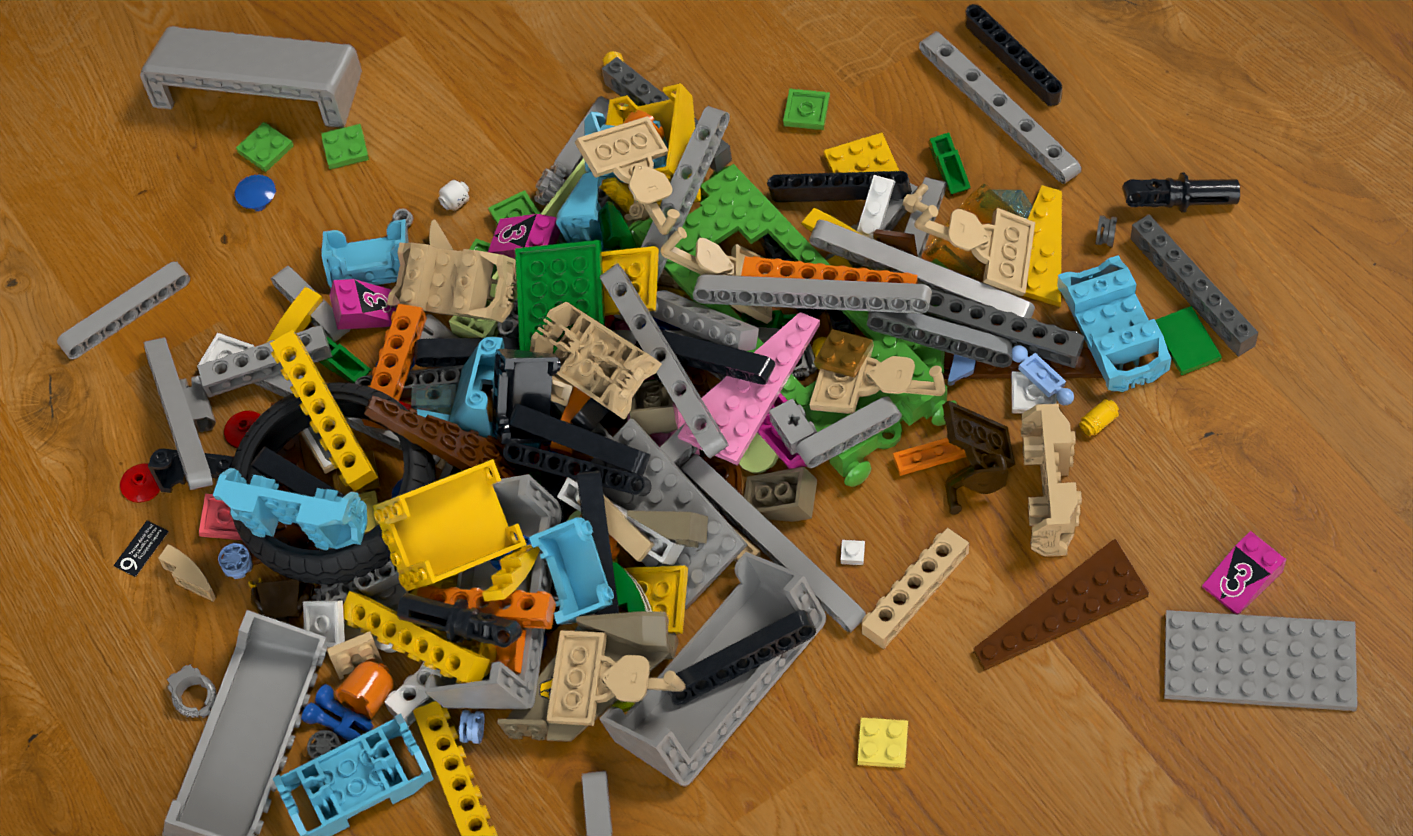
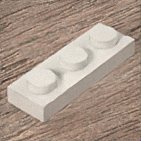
(875, 206)

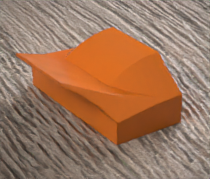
(513, 654)

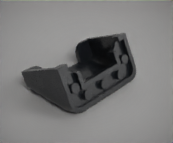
(524, 380)
(168, 470)

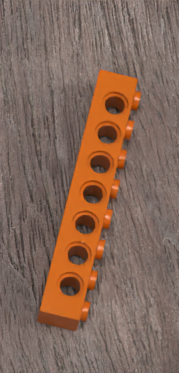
(778, 268)

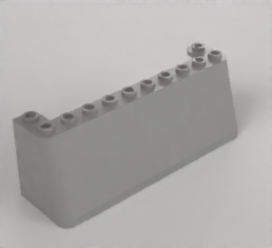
(254, 66)
(534, 510)
(247, 730)
(686, 736)

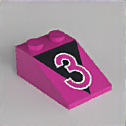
(523, 232)
(360, 304)
(1245, 573)

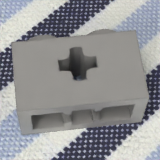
(791, 424)

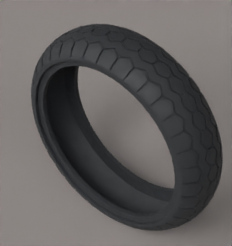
(333, 565)

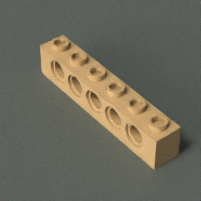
(884, 631)

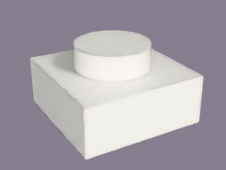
(852, 552)

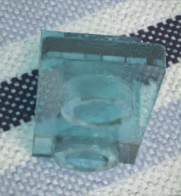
(1016, 200)

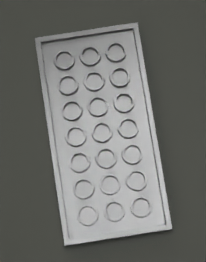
(676, 493)
(1260, 660)

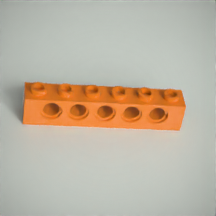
(404, 317)
(538, 616)

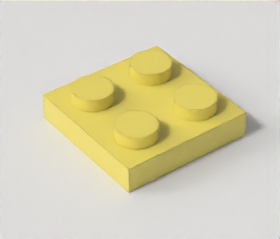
(883, 742)

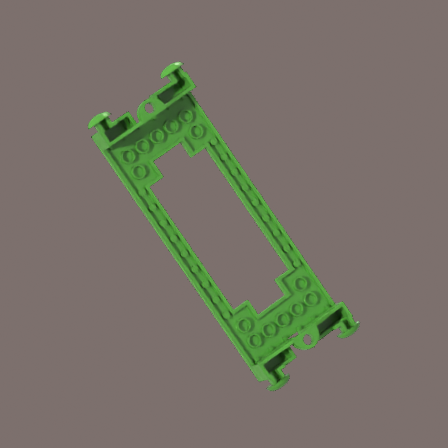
(733, 205)

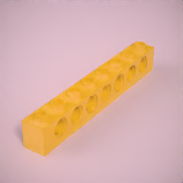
(362, 471)
(415, 639)
(435, 715)

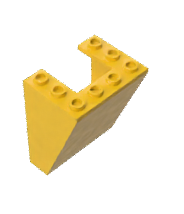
(678, 125)
(446, 527)

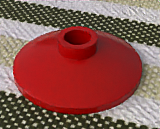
(233, 429)
(140, 490)

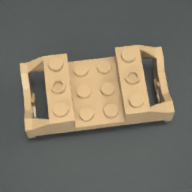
(454, 282)
(595, 358)
(1051, 445)

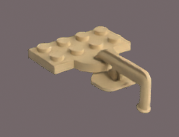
(629, 154)
(1001, 246)
(713, 261)
(894, 375)
(588, 678)

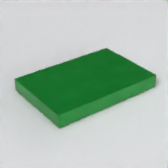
(1187, 340)

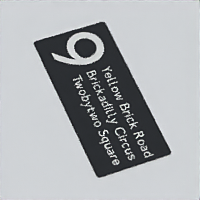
(141, 548)

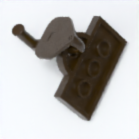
(986, 448)

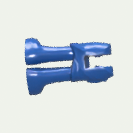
(325, 699)

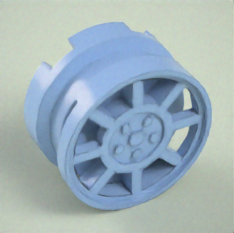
(235, 561)
(471, 726)

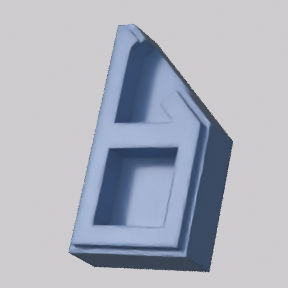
(961, 368)

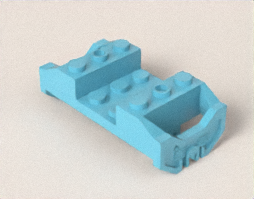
(1114, 323)
(320, 517)
(353, 778)

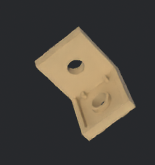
(352, 652)

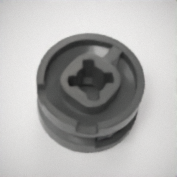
(1108, 231)
(323, 743)

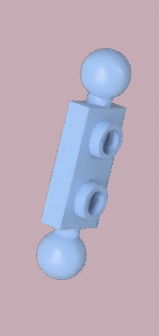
(1042, 375)

